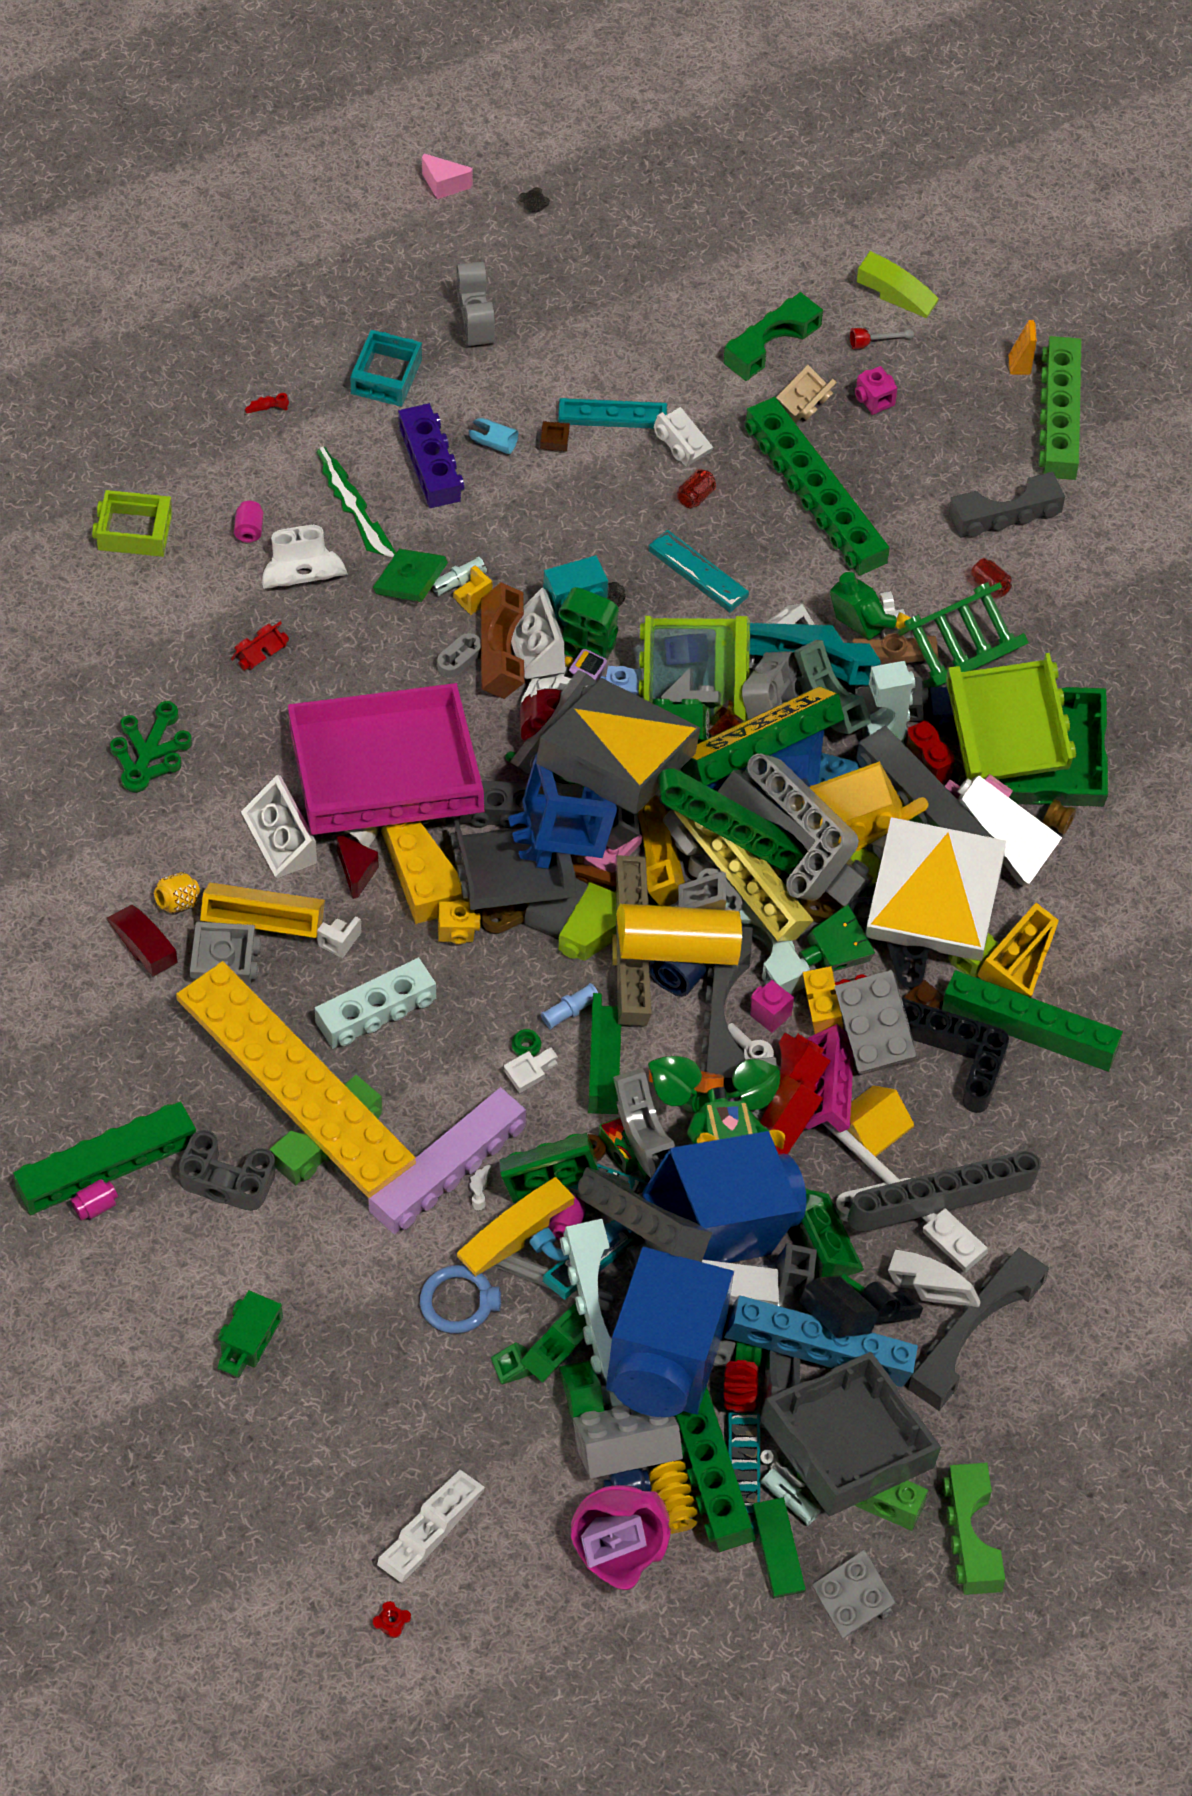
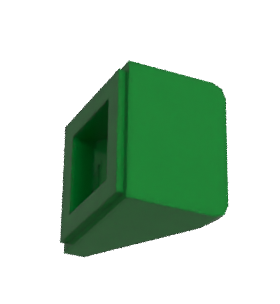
(508, 1363)

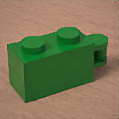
(248, 1332)

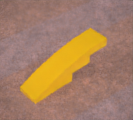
(514, 1226)

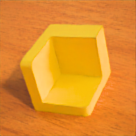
(470, 594)

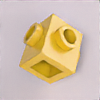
(457, 922)

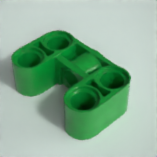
(590, 624)

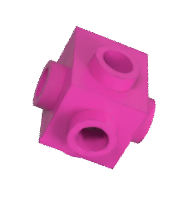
(876, 390)

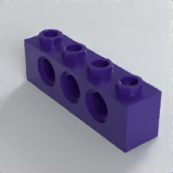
(430, 455)

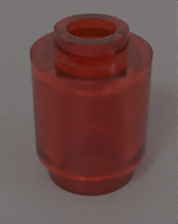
(696, 488)
(990, 572)

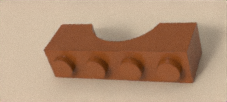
(500, 614)

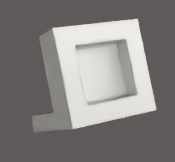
(339, 936)

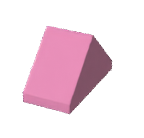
(446, 176)

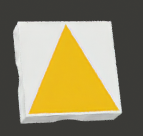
(936, 888)

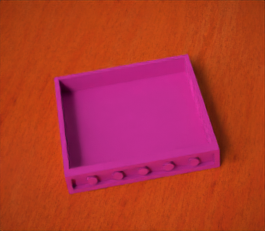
(385, 758)

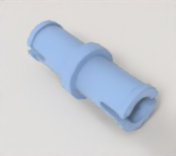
(569, 1006)

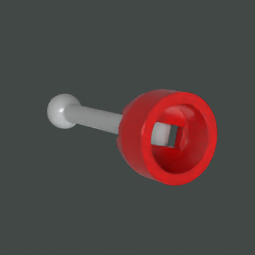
(861, 337)

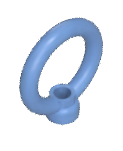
(489, 1300)

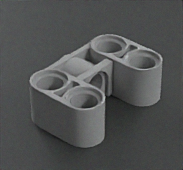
(476, 311)
(771, 683)

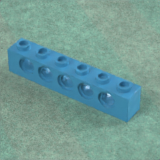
(808, 1339)

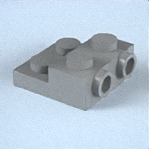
(227, 943)

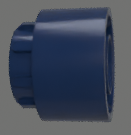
(676, 977)

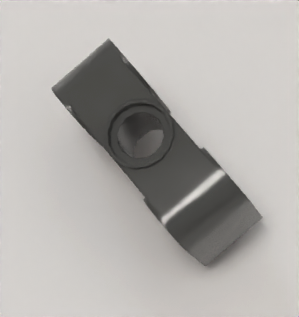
(223, 1181)

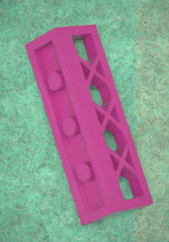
(836, 1079)

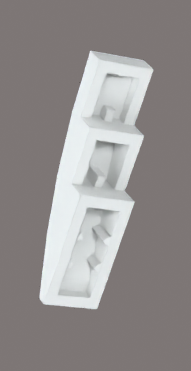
(430, 1526)

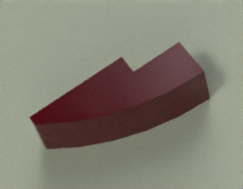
(144, 939)

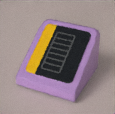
(589, 663)

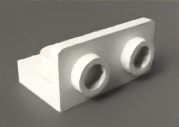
(682, 436)

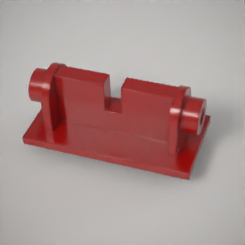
(250, 651)

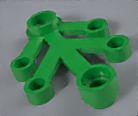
(150, 750)

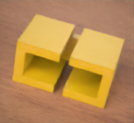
(822, 999)

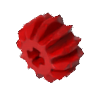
(740, 1386)

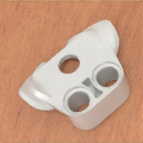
(300, 549)

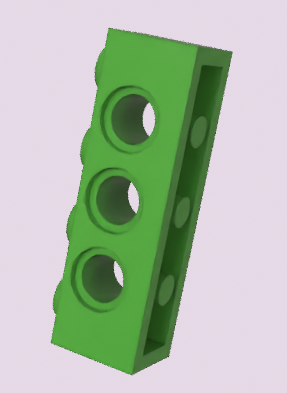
(898, 1504)

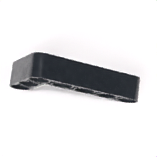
(976, 1048)

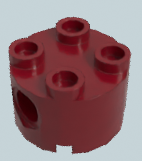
(537, 710)

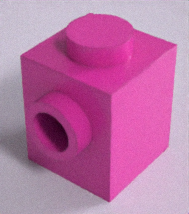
(771, 1005)

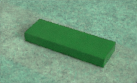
(778, 1547)

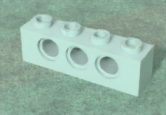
(383, 990)

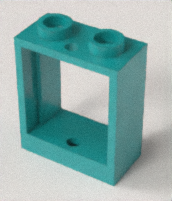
(381, 387)

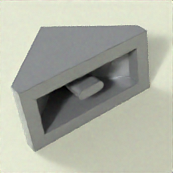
(704, 892)

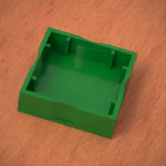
(1087, 777)

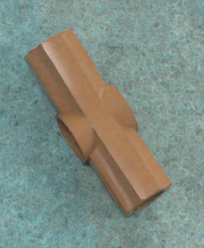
(898, 649)

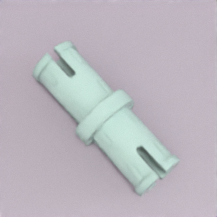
(456, 577)
(792, 1495)

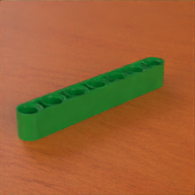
(730, 820)

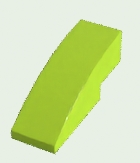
(896, 285)

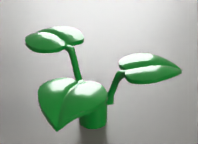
(678, 1076)

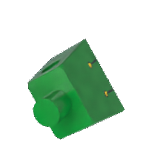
(838, 942)

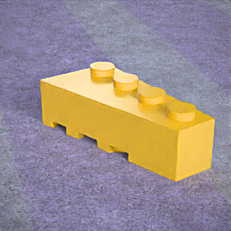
(421, 869)

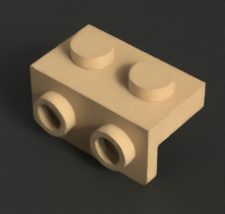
(803, 393)

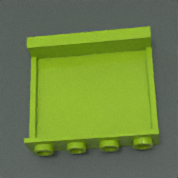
(1010, 719)

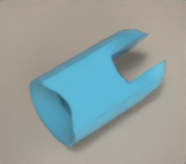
(498, 436)

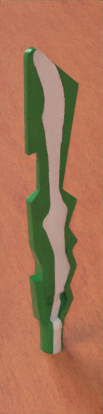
(352, 502)

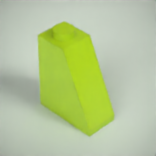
(590, 924)

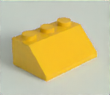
(861, 799)

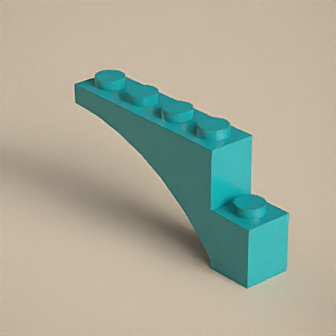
(848, 660)

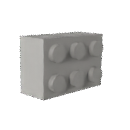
(876, 1022)
(625, 1440)

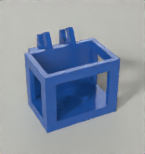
(561, 822)

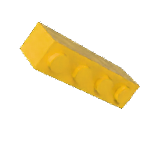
(263, 909)

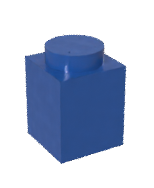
(735, 1191)
(668, 1333)

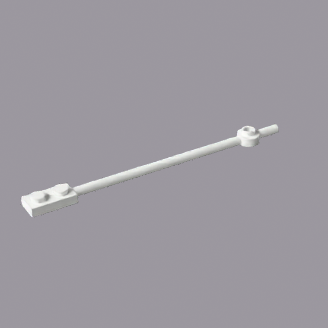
(942, 1229)

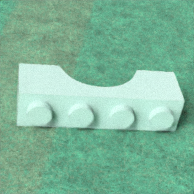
(891, 690)
(784, 963)

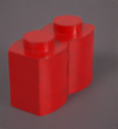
(936, 756)

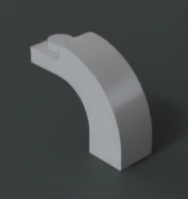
(640, 1120)

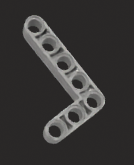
(809, 818)

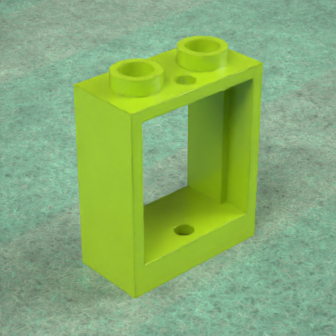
(133, 504)

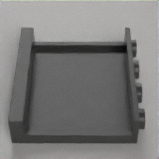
(497, 876)

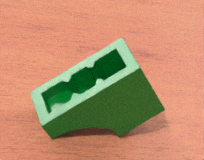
(581, 1388)

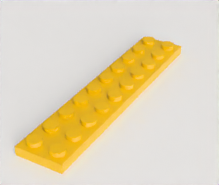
(296, 1079)

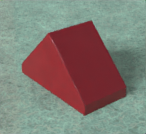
(357, 863)

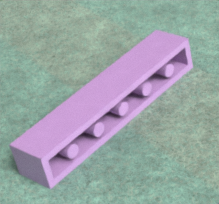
(448, 1160)

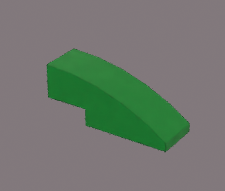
(556, 1344)

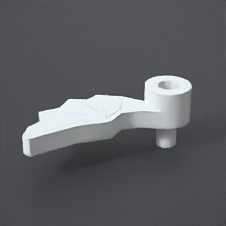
(477, 1185)
(771, 1457)

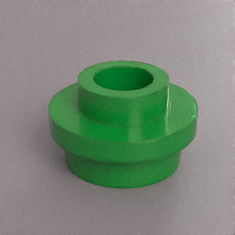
(526, 1036)

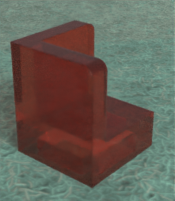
(724, 719)

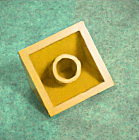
(879, 1118)

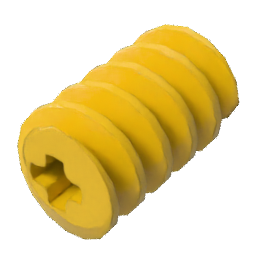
(669, 1482)

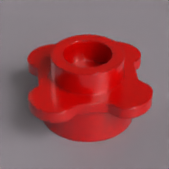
(394, 1628)

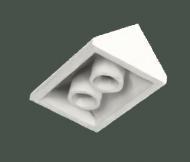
(539, 638)
(280, 829)

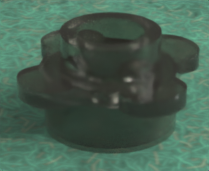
(534, 200)

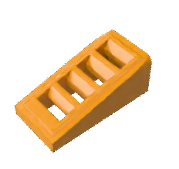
(1023, 351)

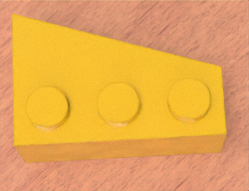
(1020, 955)

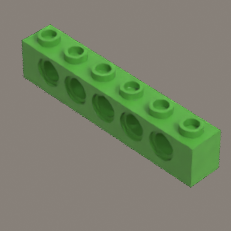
(1061, 407)

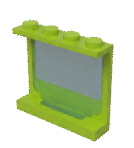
(711, 647)

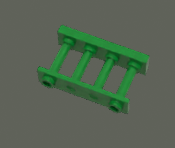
(984, 651)

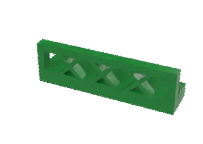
(604, 1057)

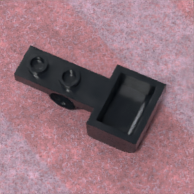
(851, 1314)

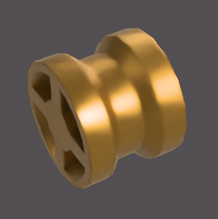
(1059, 816)

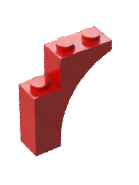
(796, 1096)

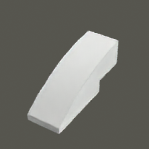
(931, 1279)

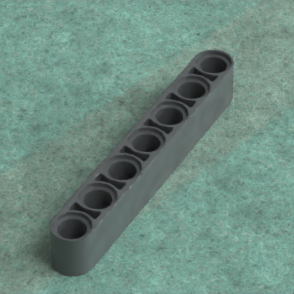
(942, 1190)

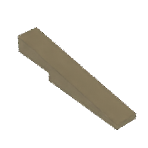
(632, 974)

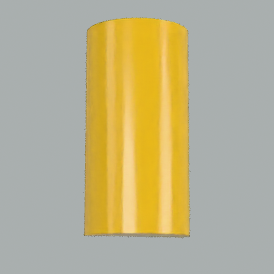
(679, 934)

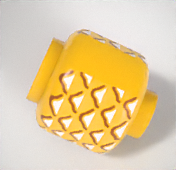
(176, 892)

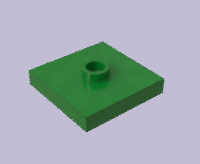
(410, 575)

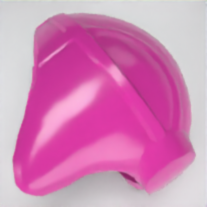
(624, 1501)

